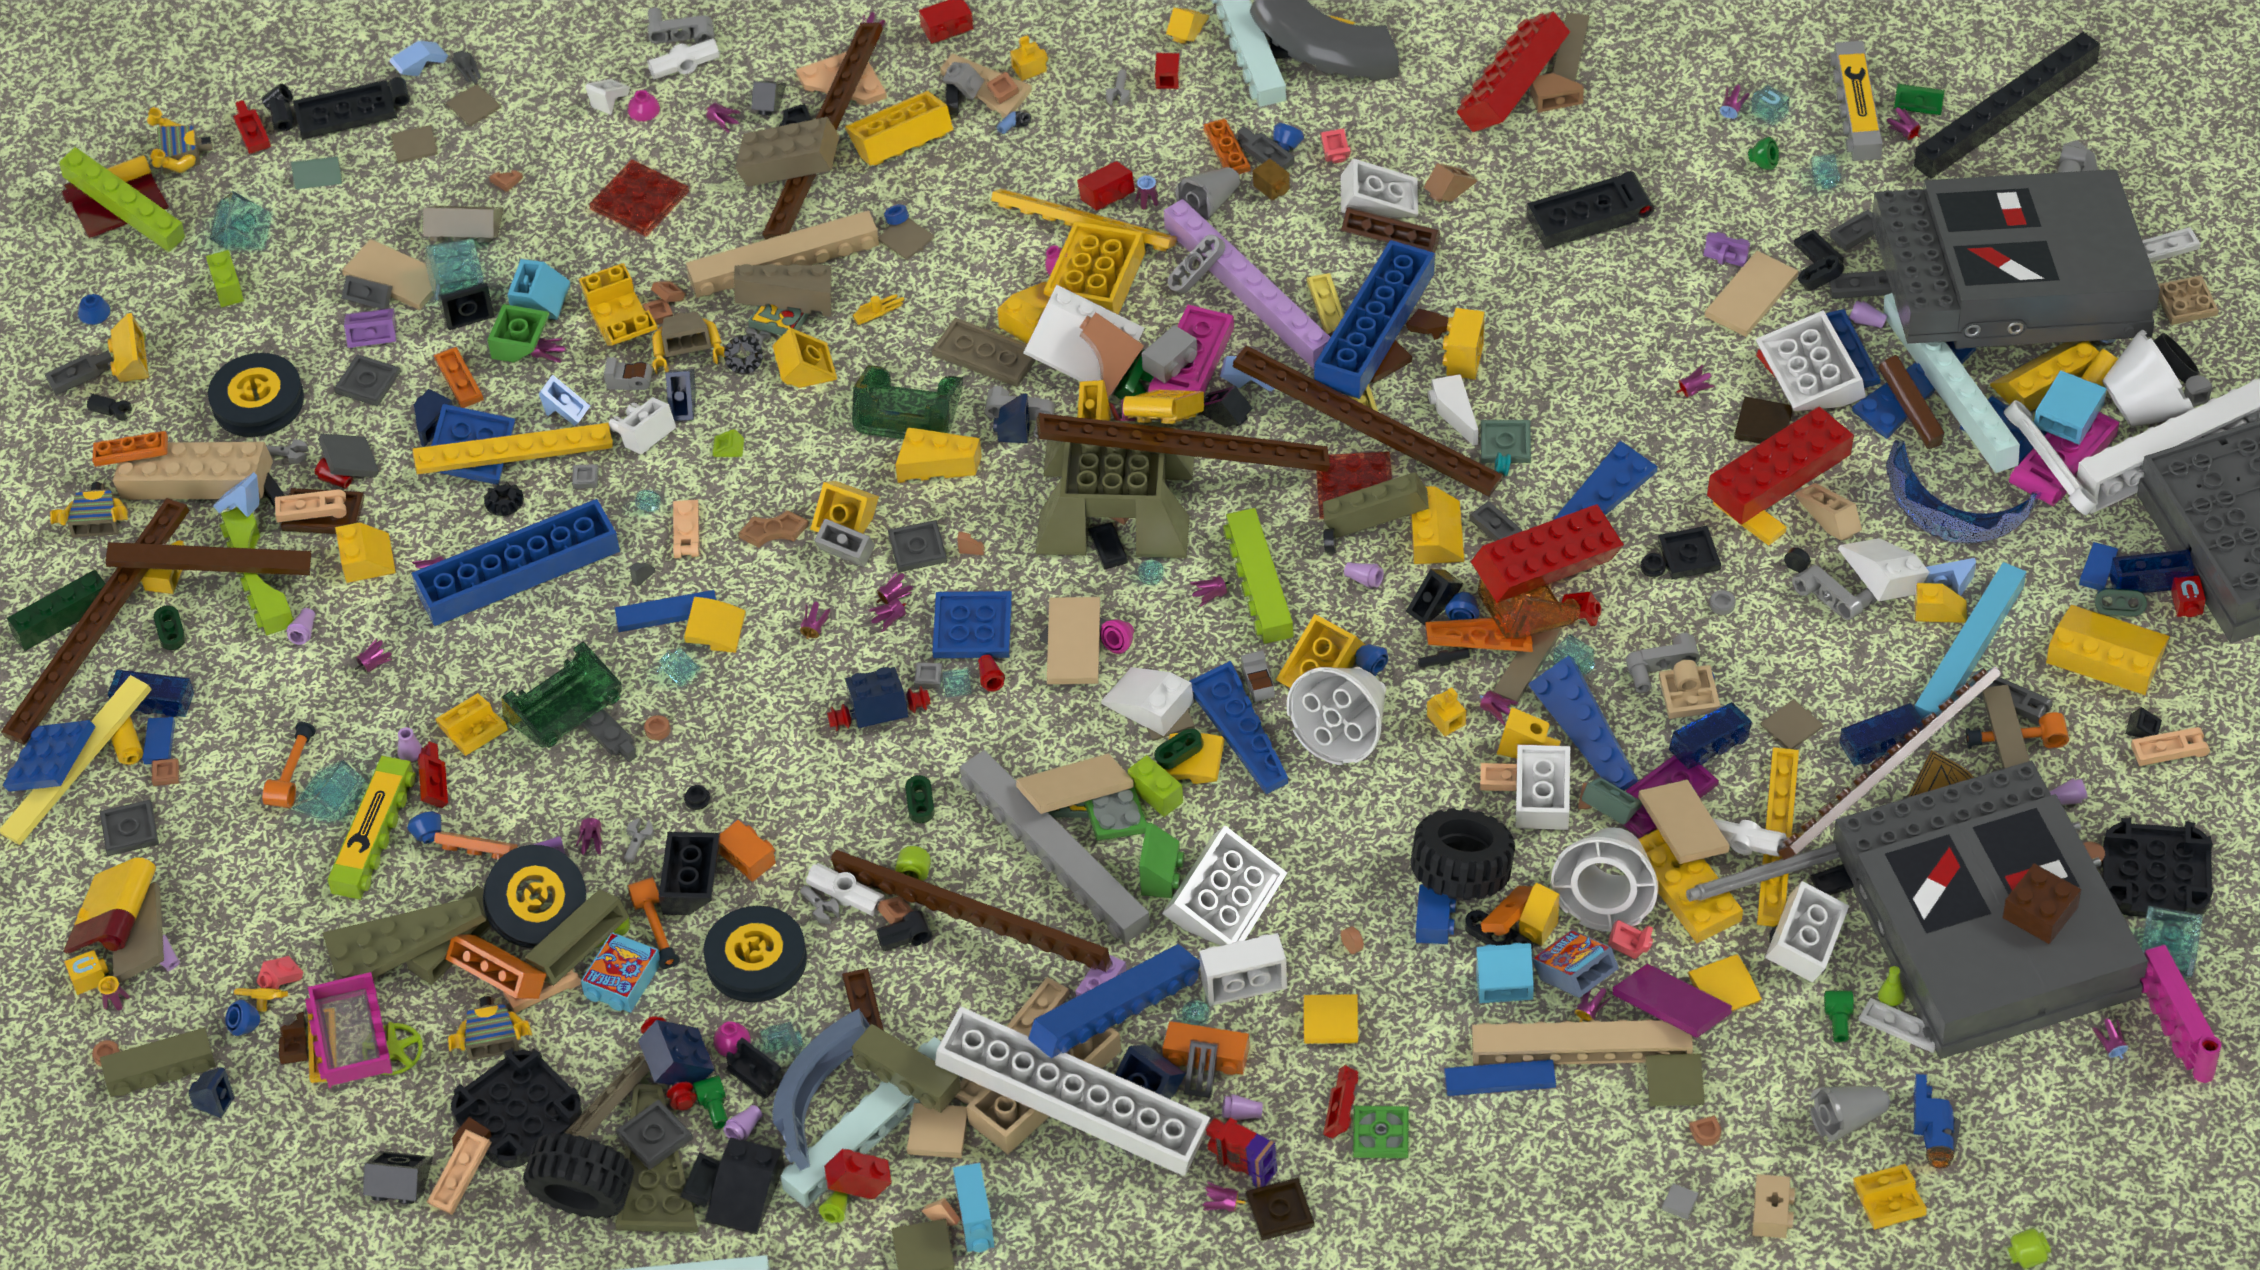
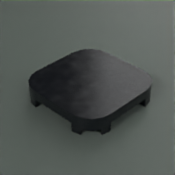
(2158, 867)
(518, 1104)

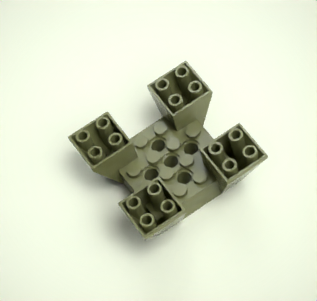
(1114, 485)

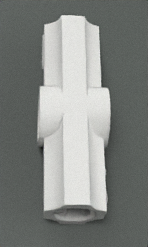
(683, 59)
(1750, 837)
(835, 883)

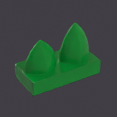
(1919, 99)
(1130, 383)

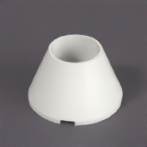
(2145, 384)
(1600, 897)

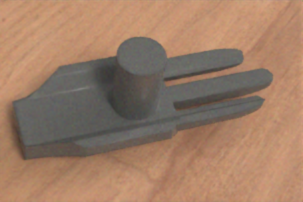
(466, 65)

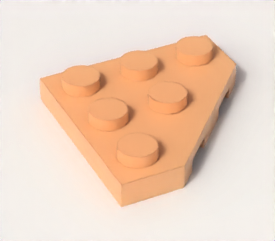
(821, 74)

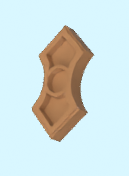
(784, 526)

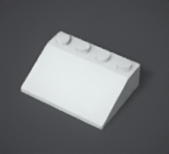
(1058, 338)
(1812, 364)
(1225, 890)

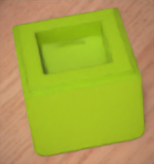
(728, 444)

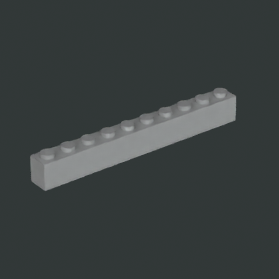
(1055, 848)

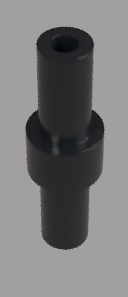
(1443, 658)

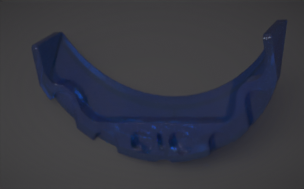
(1941, 519)

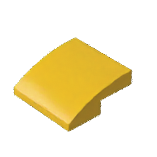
(714, 624)
(471, 724)
(1204, 765)
(1727, 981)
(1331, 1018)
(1889, 1196)

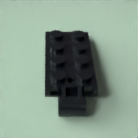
(350, 107)

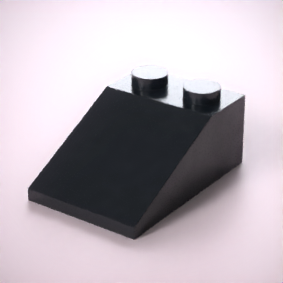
(744, 1185)

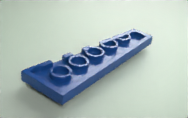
(1883, 410)
(1611, 481)
(1231, 711)
(1577, 712)

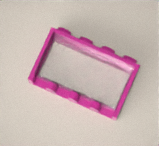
(348, 1029)

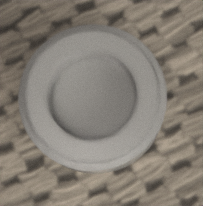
(1722, 602)

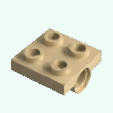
(1689, 690)

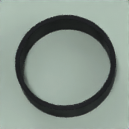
(2176, 357)

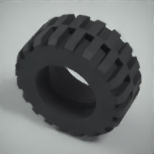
(1462, 854)
(578, 1175)

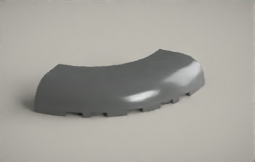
(1326, 41)

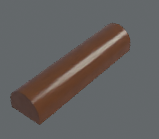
(1388, 229)
(1912, 402)

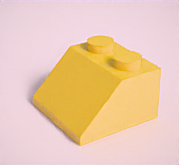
(803, 359)
(844, 506)
(364, 552)

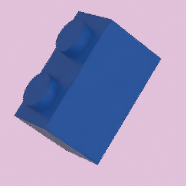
(1433, 917)

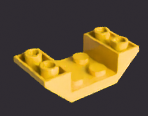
(615, 305)

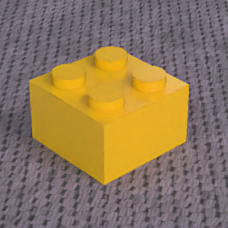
(1464, 343)

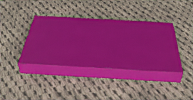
(1668, 772)
(1672, 1000)

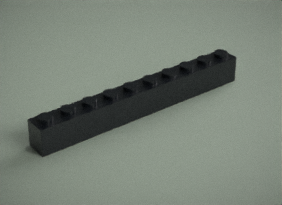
(2006, 105)

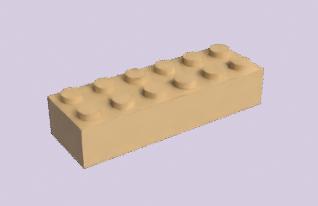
(193, 471)
(1010, 1122)

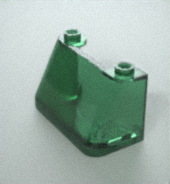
(890, 409)
(563, 699)

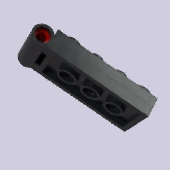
(1589, 210)

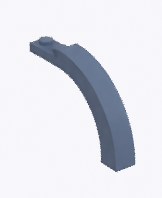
(806, 1076)

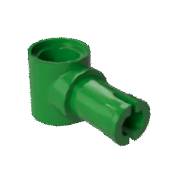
(1839, 1007)
(711, 1095)

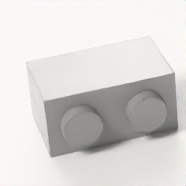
(1169, 354)
(844, 543)

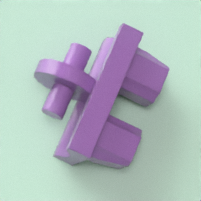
(1726, 249)

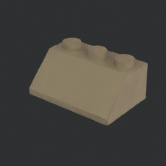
(462, 222)

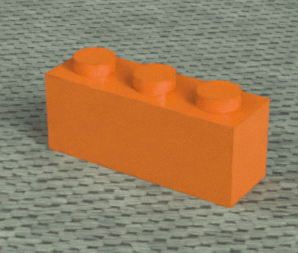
(1232, 1047)

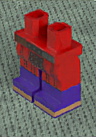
(1242, 1150)

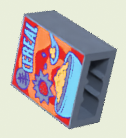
(1575, 963)

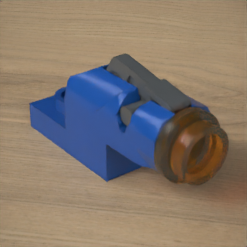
(1936, 1123)

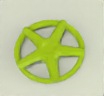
(396, 1046)

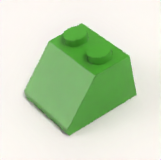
(516, 332)
(1159, 863)

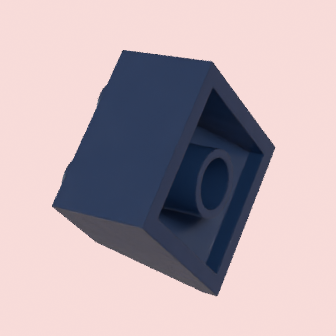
(1150, 1070)

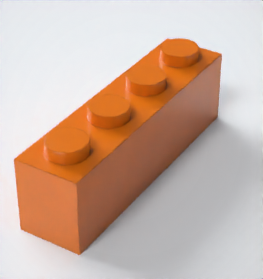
(496, 966)

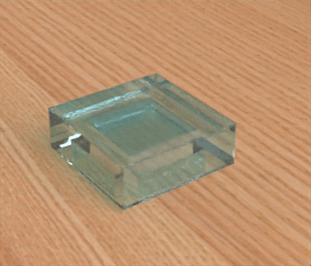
(956, 682)

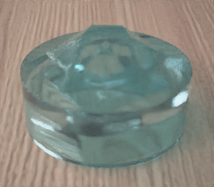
(647, 500)
(1151, 572)
(1195, 1013)

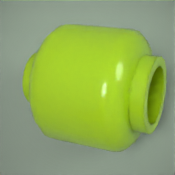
(913, 862)
(2029, 1248)

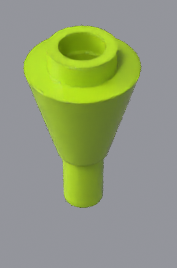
(1891, 991)
(834, 1207)

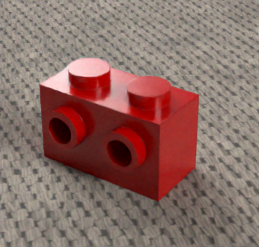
(946, 20)
(1106, 185)
(857, 1174)

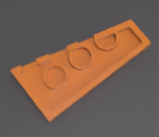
(1474, 633)

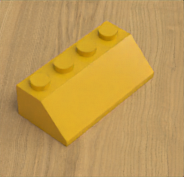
(900, 128)
(2032, 380)

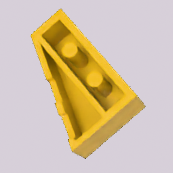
(936, 455)

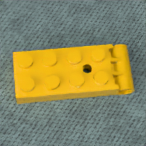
(1164, 405)
(1698, 917)

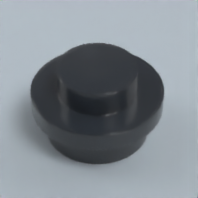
(1653, 565)
(697, 797)

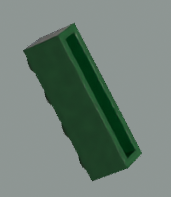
(55, 611)

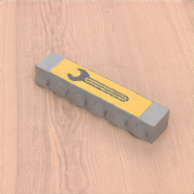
(1857, 101)

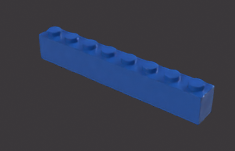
(1114, 1001)

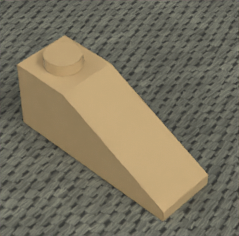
(1833, 512)

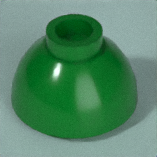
(1765, 153)

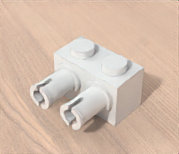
(644, 425)

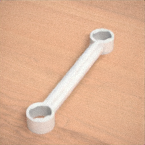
(2079, 496)

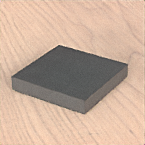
(367, 380)
(348, 455)
(917, 546)
(129, 827)
(654, 1134)

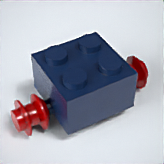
(877, 699)
(675, 1058)

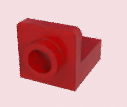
(1589, 606)

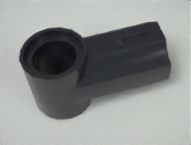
(278, 104)
(911, 930)

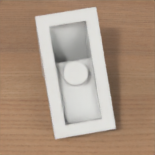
(604, 93)

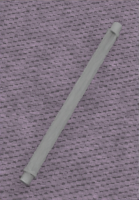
(1762, 873)

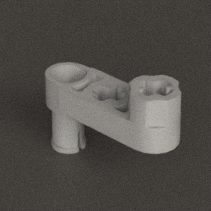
(697, 28)
(999, 396)
(1834, 595)
(1660, 658)

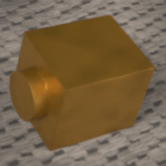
(1271, 179)

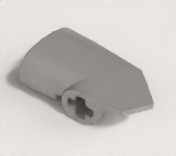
(2076, 158)

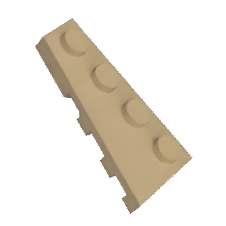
(984, 94)

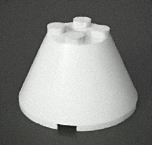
(1337, 712)

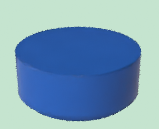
(896, 214)

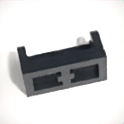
(754, 1069)

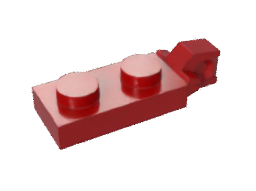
(250, 128)
(432, 776)
(1340, 1102)

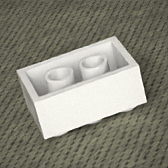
(1807, 931)
(1243, 969)

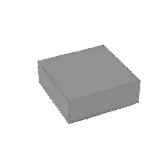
(585, 476)
(928, 675)
(1680, 1201)

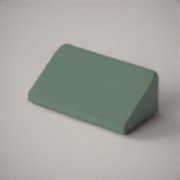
(316, 172)
(1611, 800)

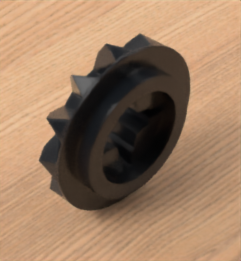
(752, 361)
(503, 507)

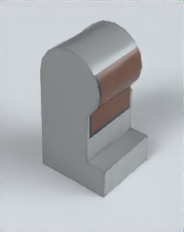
(627, 375)
(1257, 676)

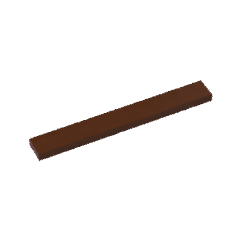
(208, 558)

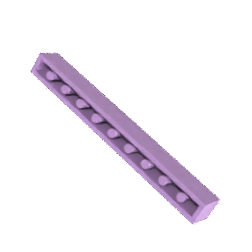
(1249, 284)

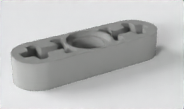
(1186, 265)

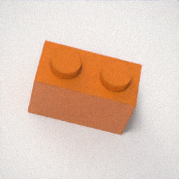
(746, 850)

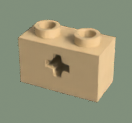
(1770, 1192)

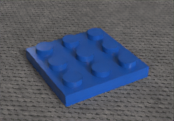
(463, 425)
(972, 624)
(48, 755)

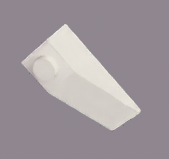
(1454, 406)

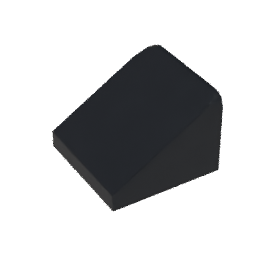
(2143, 724)

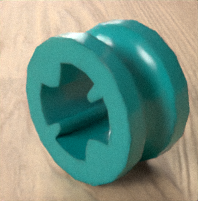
(1502, 463)

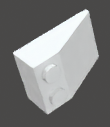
(1378, 190)
(1885, 568)
(1151, 698)
(1543, 787)

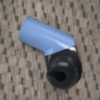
(1014, 119)

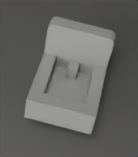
(964, 78)

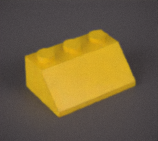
(1438, 530)

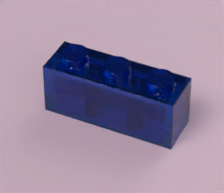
(2150, 571)
(168, 695)
(1710, 735)
(1875, 735)

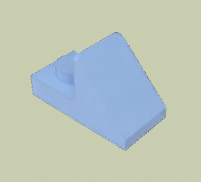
(559, 398)
(243, 495)
(1956, 574)

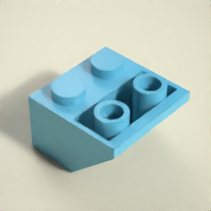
(538, 288)
(1504, 973)

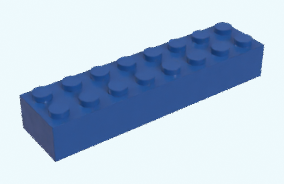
(1374, 318)
(515, 562)

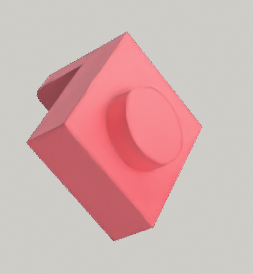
(1335, 146)
(1630, 940)
(279, 972)

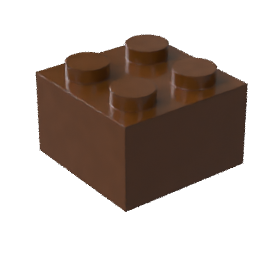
(2041, 903)

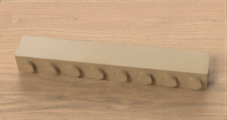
(799, 247)
(1577, 1042)

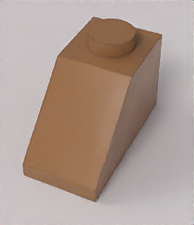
(1555, 92)
(1448, 182)

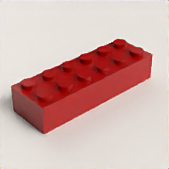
(1512, 71)
(1780, 465)
(1546, 553)

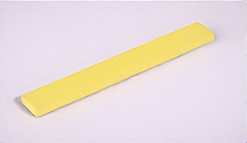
(1330, 315)
(107, 722)

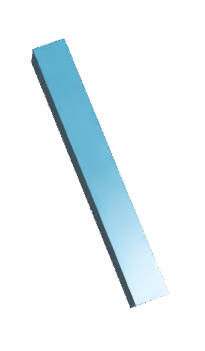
(1973, 638)

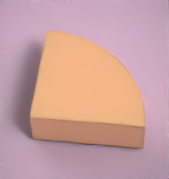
(941, 1210)

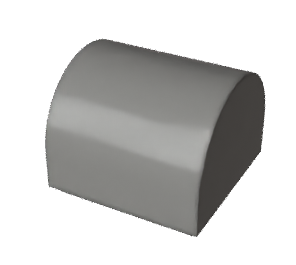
(2198, 390)

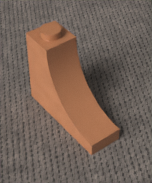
(1112, 348)

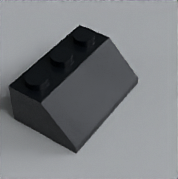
(688, 871)

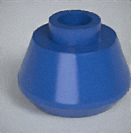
(1287, 136)
(93, 309)
(1462, 607)
(1371, 658)
(425, 826)
(241, 1018)

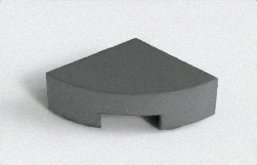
(641, 572)

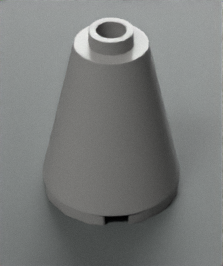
(1208, 190)
(1846, 1108)

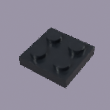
(1689, 552)

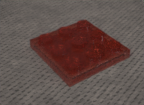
(639, 198)
(1352, 473)

